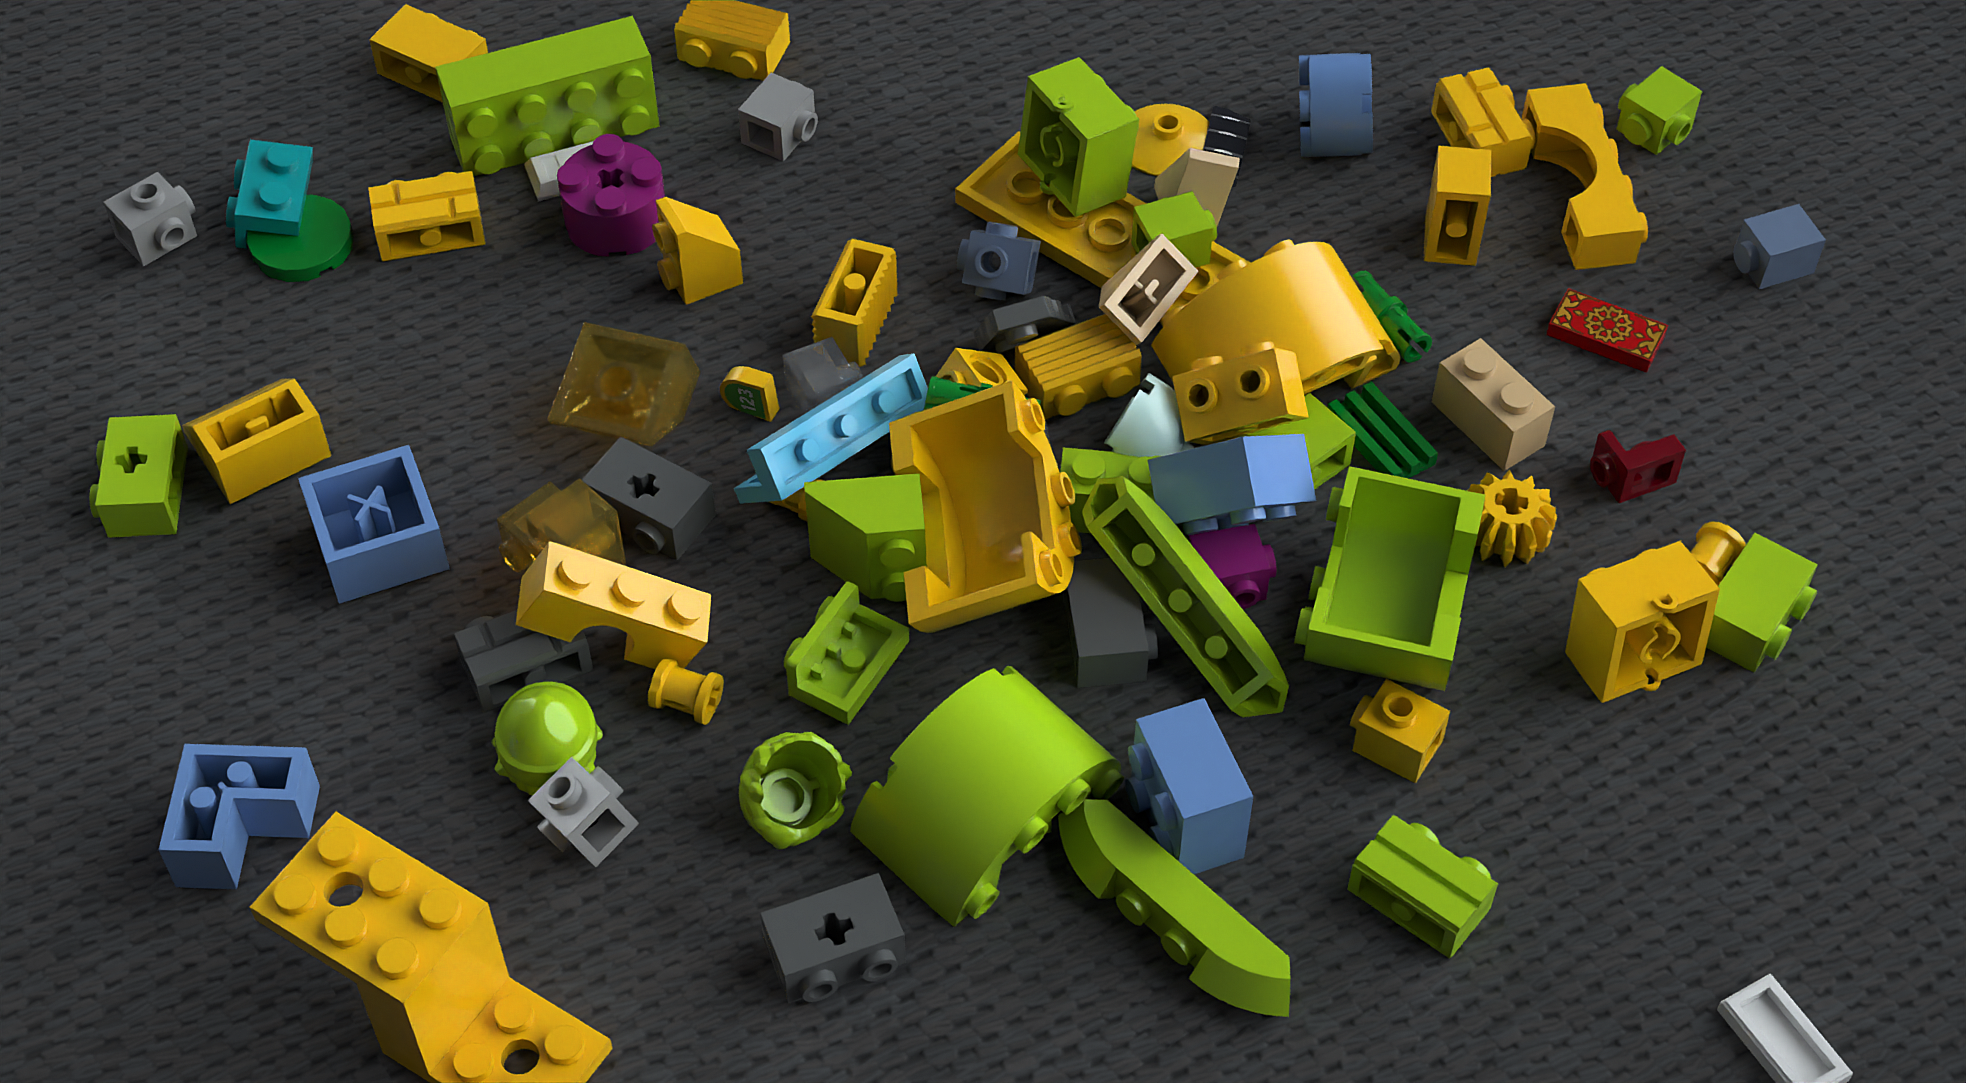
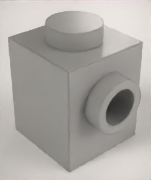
(777, 116)

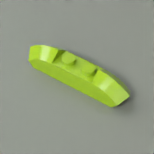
(1186, 597)
(1192, 920)

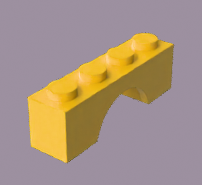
(1603, 220)

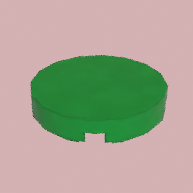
(322, 242)

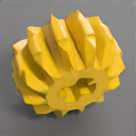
(1514, 518)

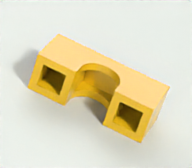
(578, 590)

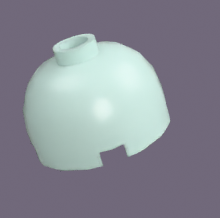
(1149, 423)

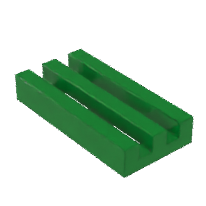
(1403, 441)

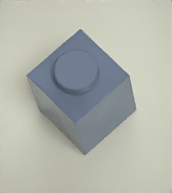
(1778, 246)

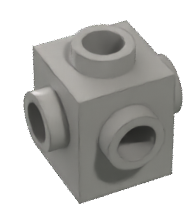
(151, 218)
(576, 800)

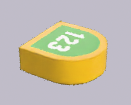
(750, 392)

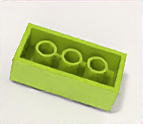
(548, 95)

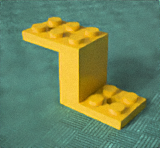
(422, 963)

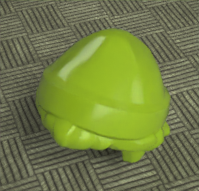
(541, 732)
(793, 788)

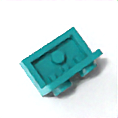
(270, 189)

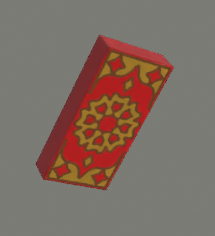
(1607, 330)

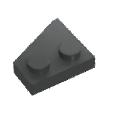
(1021, 322)

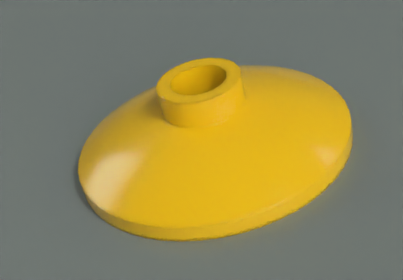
(1165, 135)

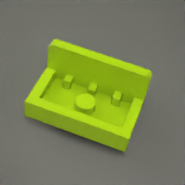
(843, 655)

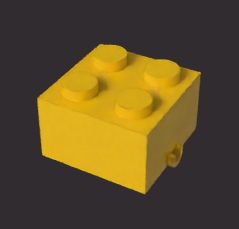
(1641, 621)

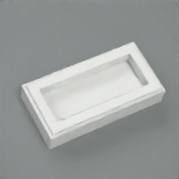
(1782, 1035)

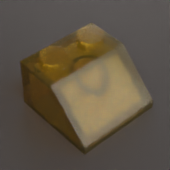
(625, 385)

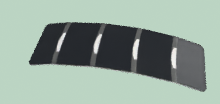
(1227, 134)

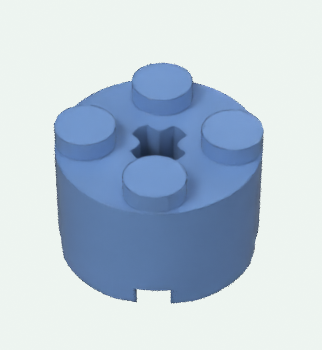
(1336, 104)

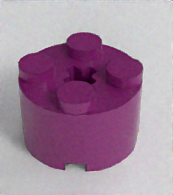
(610, 196)

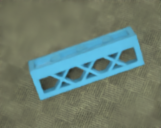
(833, 431)

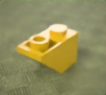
(695, 250)

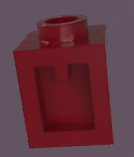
(1638, 470)

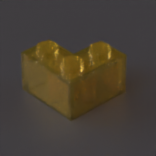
(566, 517)

